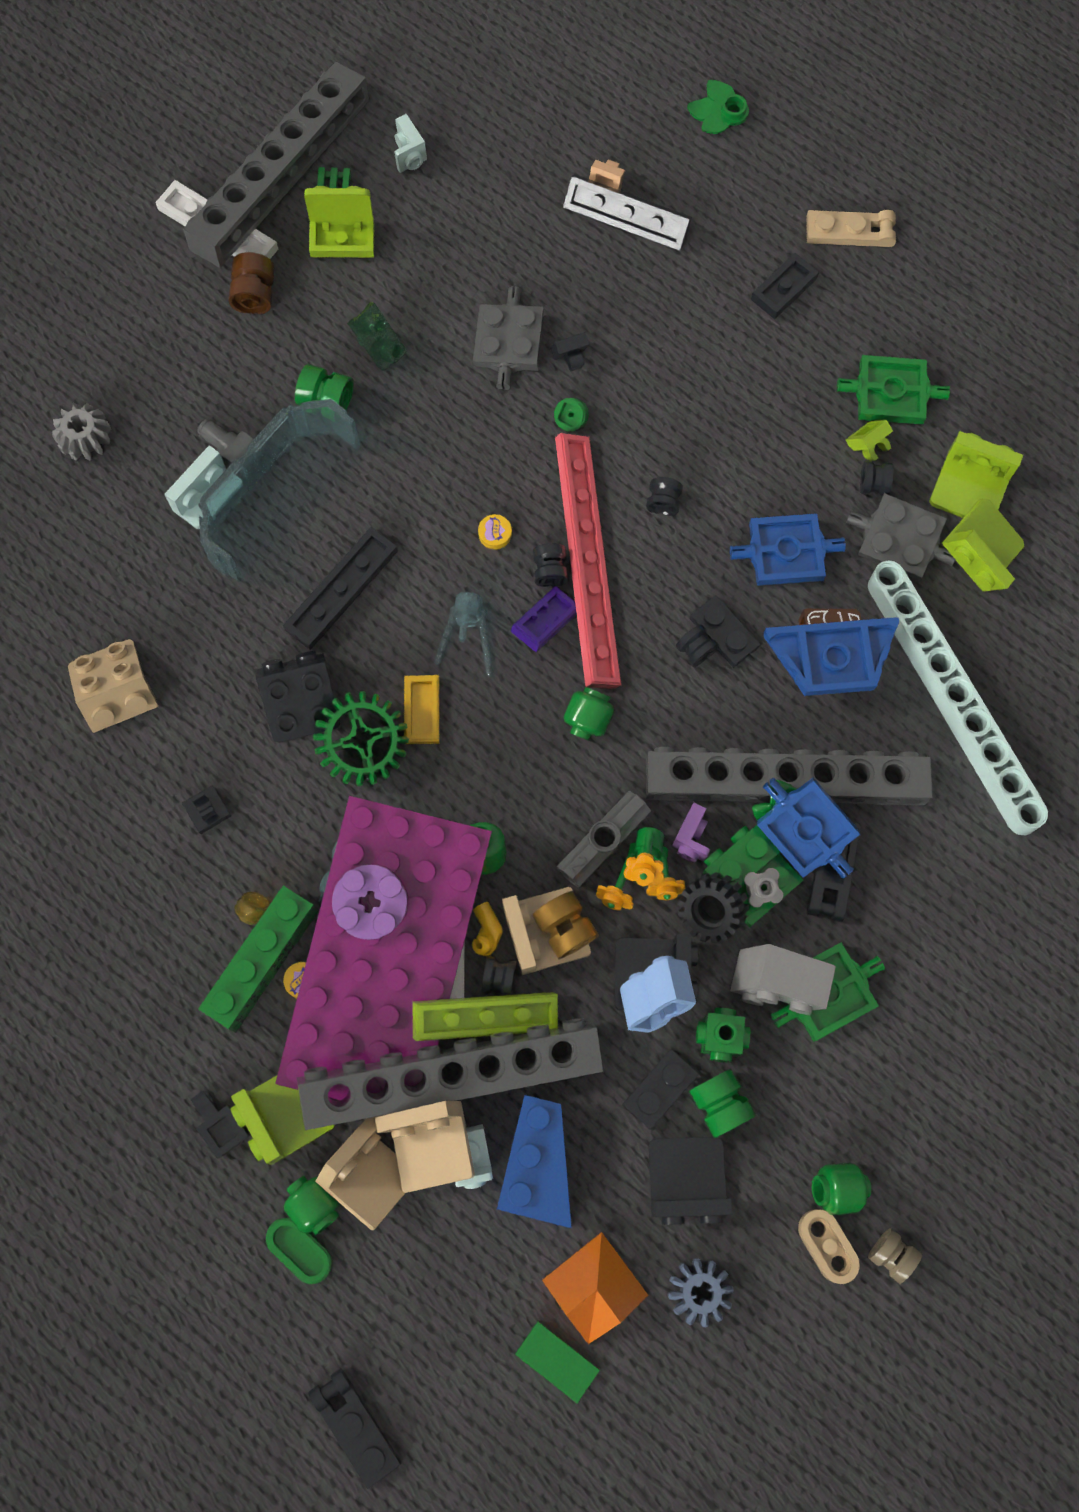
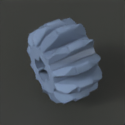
(705, 1305)

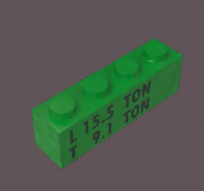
(258, 959)

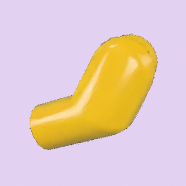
(490, 930)

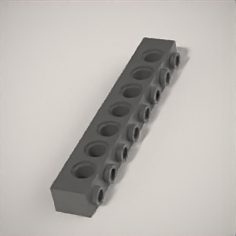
(276, 164)
(911, 769)
(580, 1059)

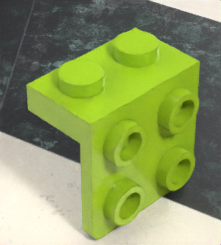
(340, 222)
(973, 472)
(985, 546)
(273, 1121)

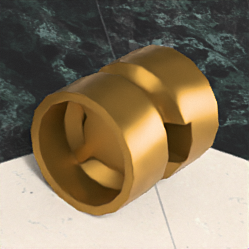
(559, 913)

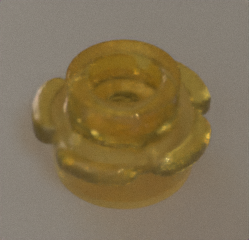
(251, 907)

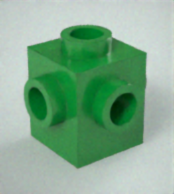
(712, 1044)

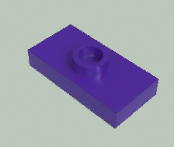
(545, 619)

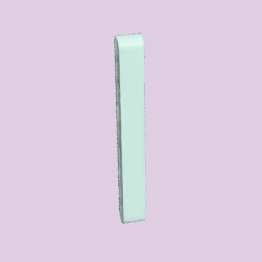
(956, 713)

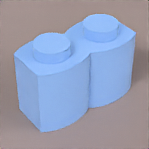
(657, 994)

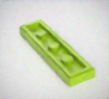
(483, 1015)

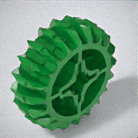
(390, 730)

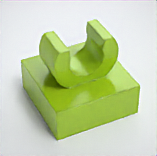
(870, 435)

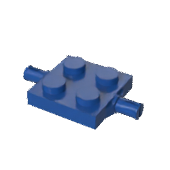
(787, 549)
(808, 827)

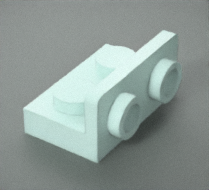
(193, 483)

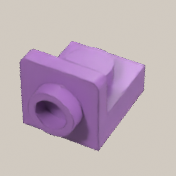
(692, 828)

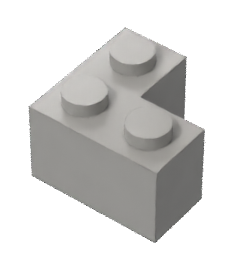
(776, 974)

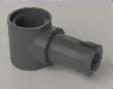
(227, 443)

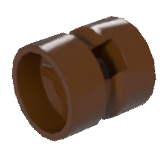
(251, 283)

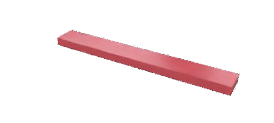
(587, 562)

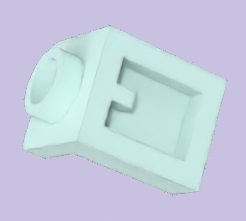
(411, 145)
(480, 1159)

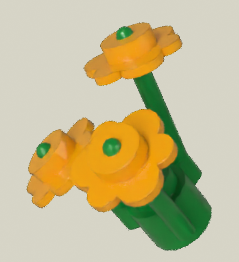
(646, 866)

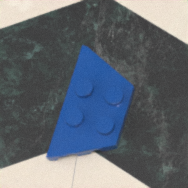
(834, 654)

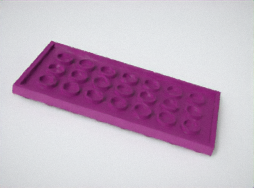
(362, 991)

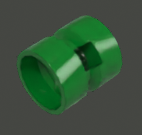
(317, 385)
(722, 1103)

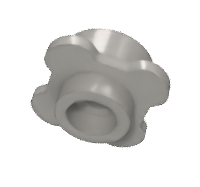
(753, 887)

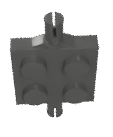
(508, 337)
(902, 535)

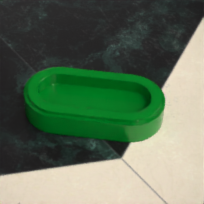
(299, 1251)

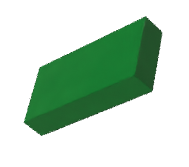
(557, 1362)

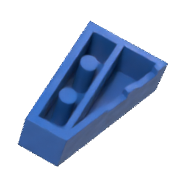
(536, 1168)

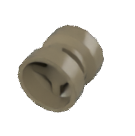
(895, 1256)

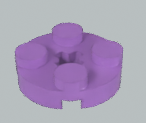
(356, 884)

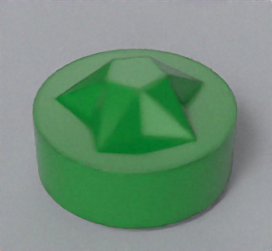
(571, 414)

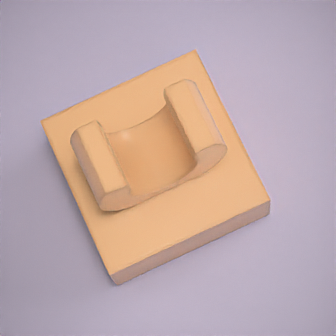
(607, 173)

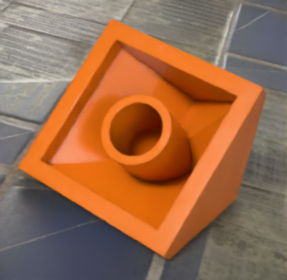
(595, 1288)

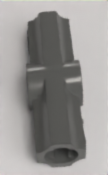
(619, 823)

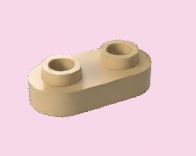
(828, 1245)

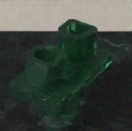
(377, 337)

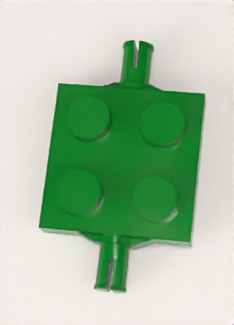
(892, 389)
(847, 998)

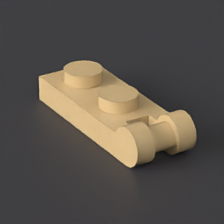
(851, 228)

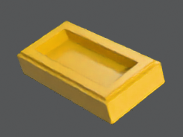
(421, 709)

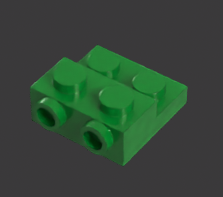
(752, 853)

